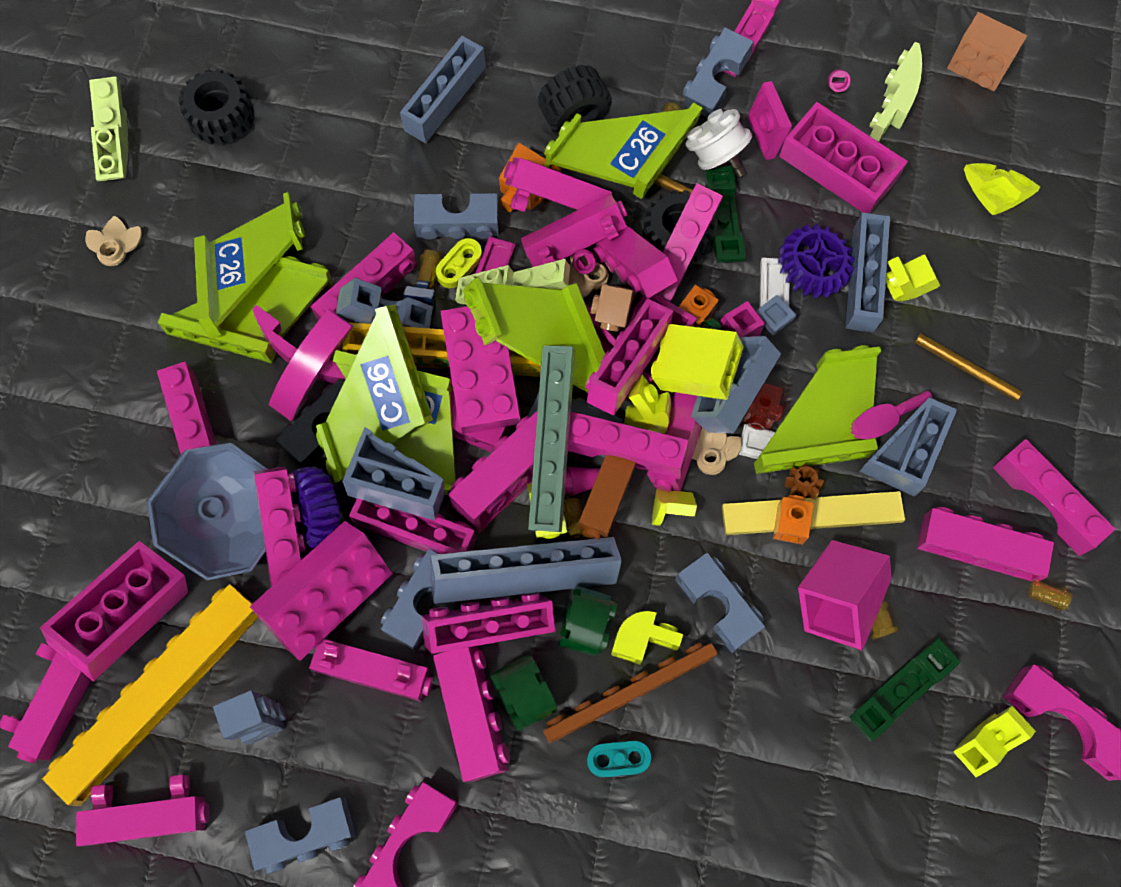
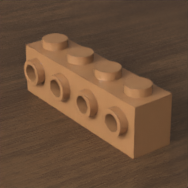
(613, 306)

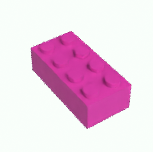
(842, 158)
(479, 375)
(498, 478)
(322, 590)
(115, 610)

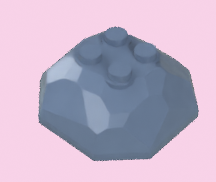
(209, 512)

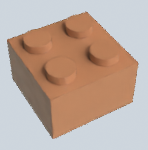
(986, 51)

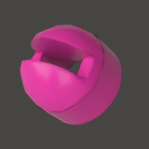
(839, 86)
(578, 263)

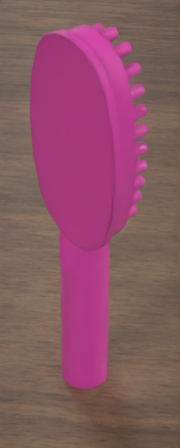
(884, 417)

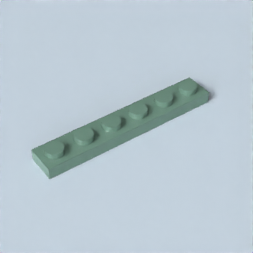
(552, 439)

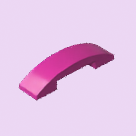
(756, 21)
(271, 328)
(308, 364)

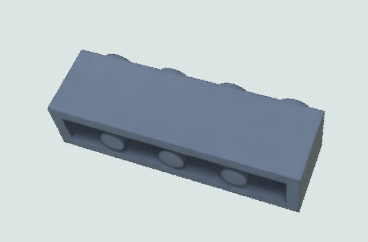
(443, 89)
(868, 278)

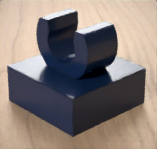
(422, 294)

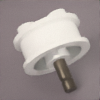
(719, 140)

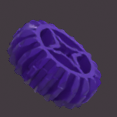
(807, 267)
(316, 505)

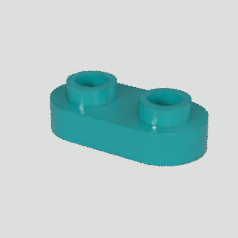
(618, 759)

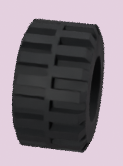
(211, 90)
(572, 93)
(667, 211)

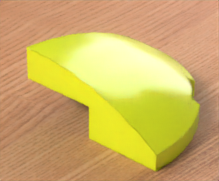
(998, 188)

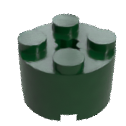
(586, 621)
(524, 692)

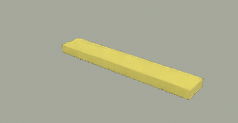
(826, 513)

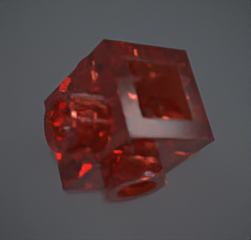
(765, 408)

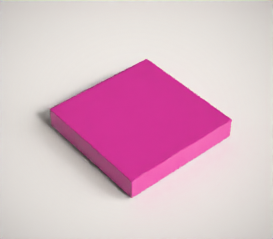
(769, 120)

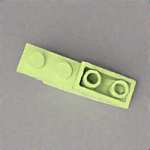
(900, 93)
(109, 129)
(548, 276)

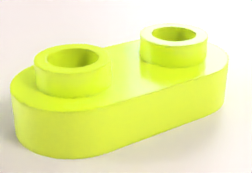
(456, 263)

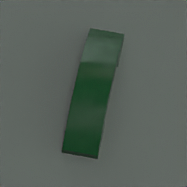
(726, 238)
(903, 689)

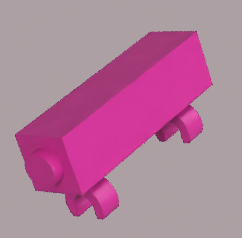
(548, 184)
(575, 231)
(680, 426)
(371, 670)
(49, 710)
(141, 820)

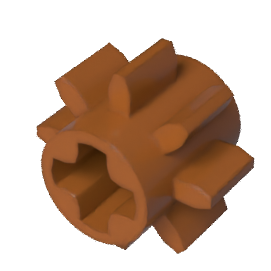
(804, 482)

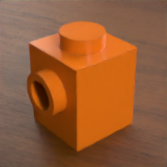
(700, 304)
(793, 519)

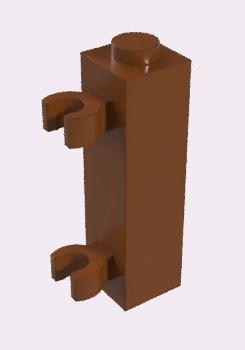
(606, 497)

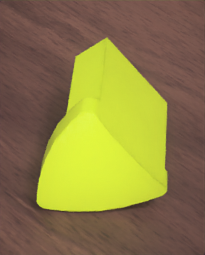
(672, 503)

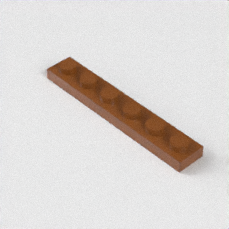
(641, 685)

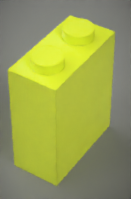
(697, 361)

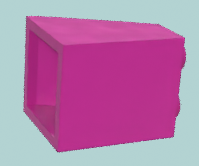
(844, 593)

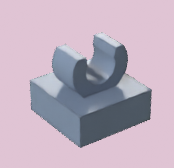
(775, 314)

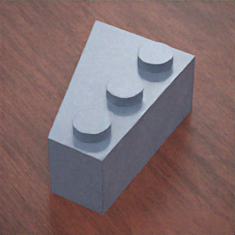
(753, 369)
(913, 450)
(391, 479)

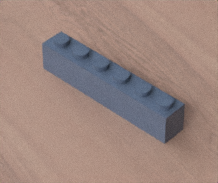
(523, 569)

